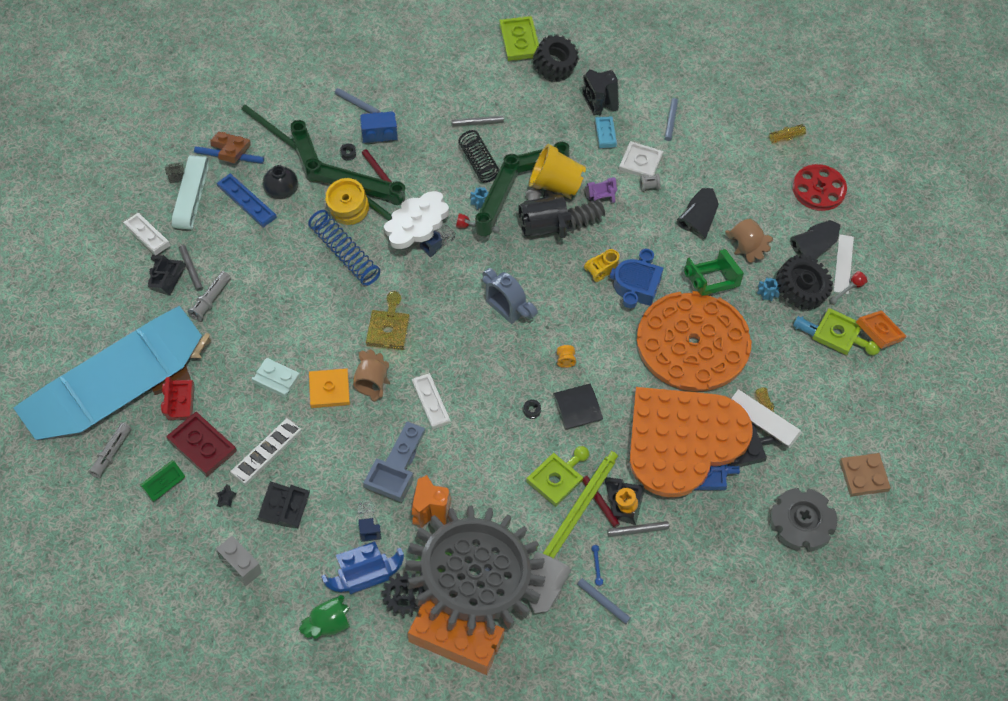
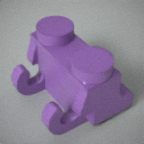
(602, 189)

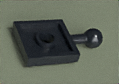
(755, 451)

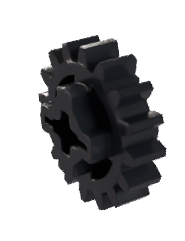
(401, 604)

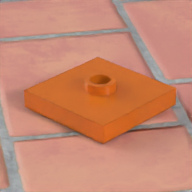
(881, 329)

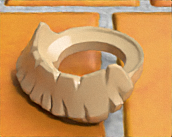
(201, 344)

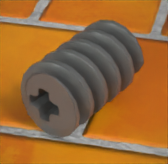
(586, 212)

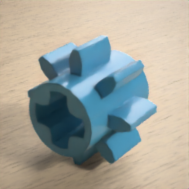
(478, 197)
(768, 289)

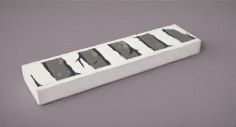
(266, 452)

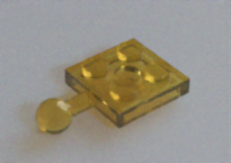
(381, 319)

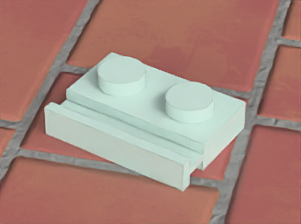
(276, 377)

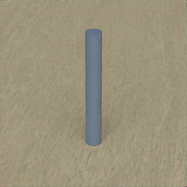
(356, 101)
(671, 119)
(604, 601)

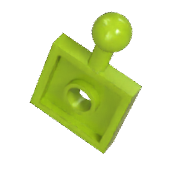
(849, 336)
(555, 466)

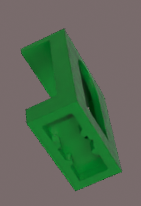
(724, 263)

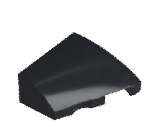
(164, 274)
(613, 486)

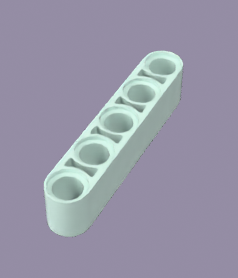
(190, 192)

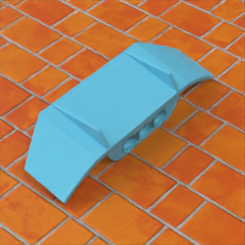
(111, 377)

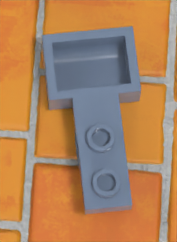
(391, 477)

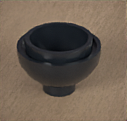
(280, 182)

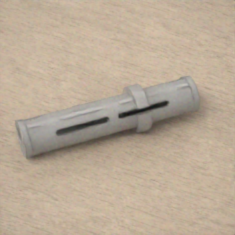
(98, 468)

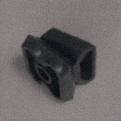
(601, 91)

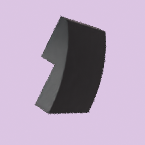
(578, 406)
(283, 505)

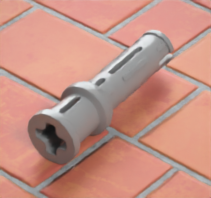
(205, 301)

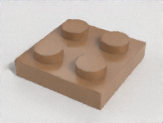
(865, 474)

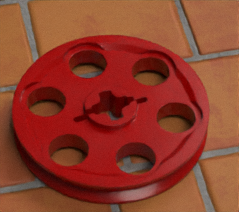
(815, 192)

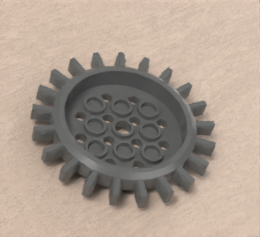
(458, 539)

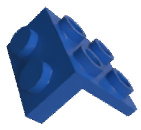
(378, 127)

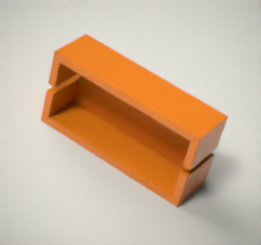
(455, 644)

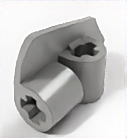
(556, 575)

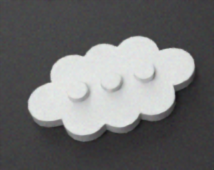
(416, 220)

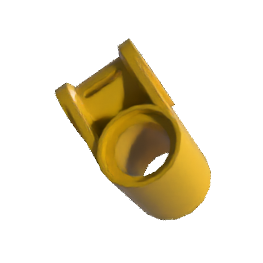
(601, 266)

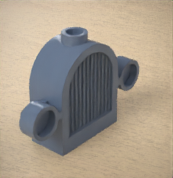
(507, 296)

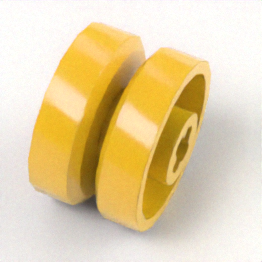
(347, 201)

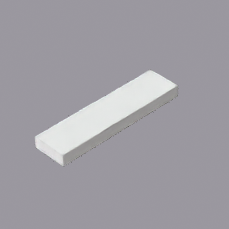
(768, 420)

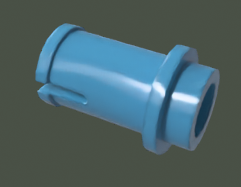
(805, 326)

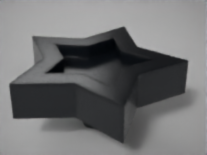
(225, 496)

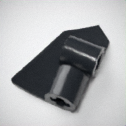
(700, 212)
(816, 239)

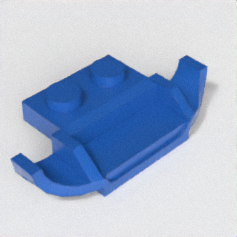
(363, 568)

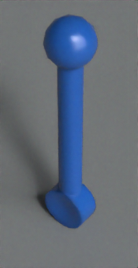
(598, 581)

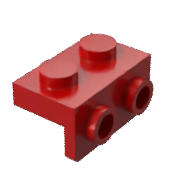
(177, 399)

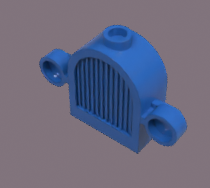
(637, 279)

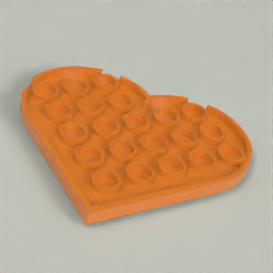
(682, 436)

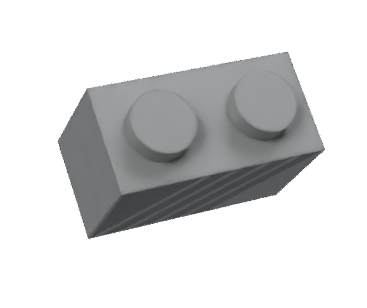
(238, 560)

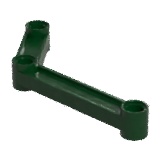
(511, 167)
(326, 173)

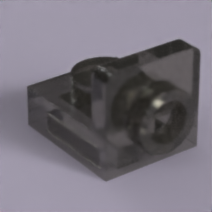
(175, 171)

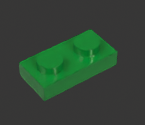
(162, 480)

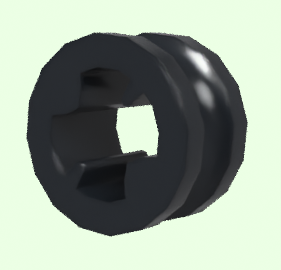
(348, 147)
(532, 415)

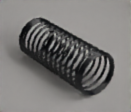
(472, 143)

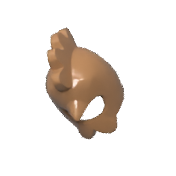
(750, 239)
(369, 371)

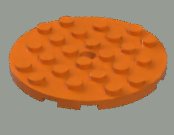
(690, 366)

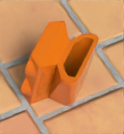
(430, 501)

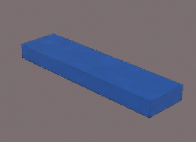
(246, 200)

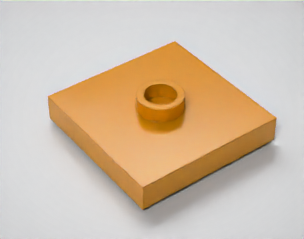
(329, 388)

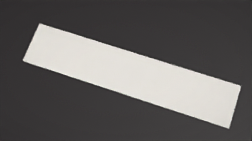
(843, 265)

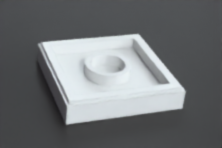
(640, 160)

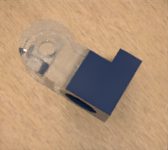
(440, 238)
(366, 517)

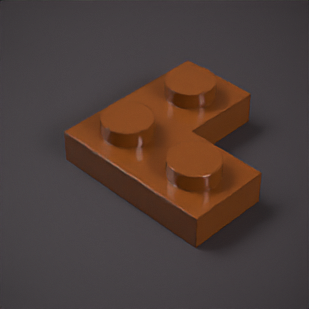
(231, 146)

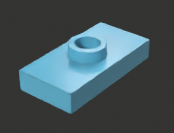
(605, 132)

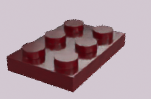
(201, 443)

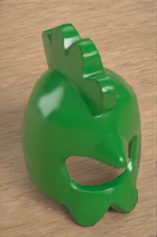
(326, 619)

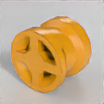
(566, 356)
(630, 504)

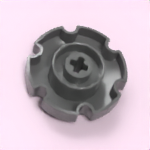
(807, 533)

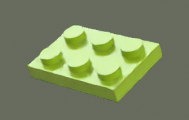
(519, 37)

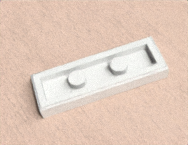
(146, 234)
(431, 401)

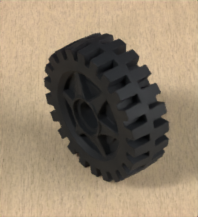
(804, 282)

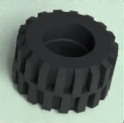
(561, 49)

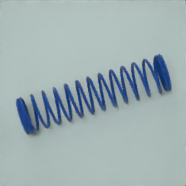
(348, 244)

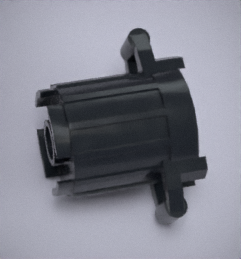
(545, 215)

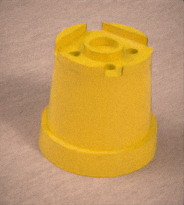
(556, 172)

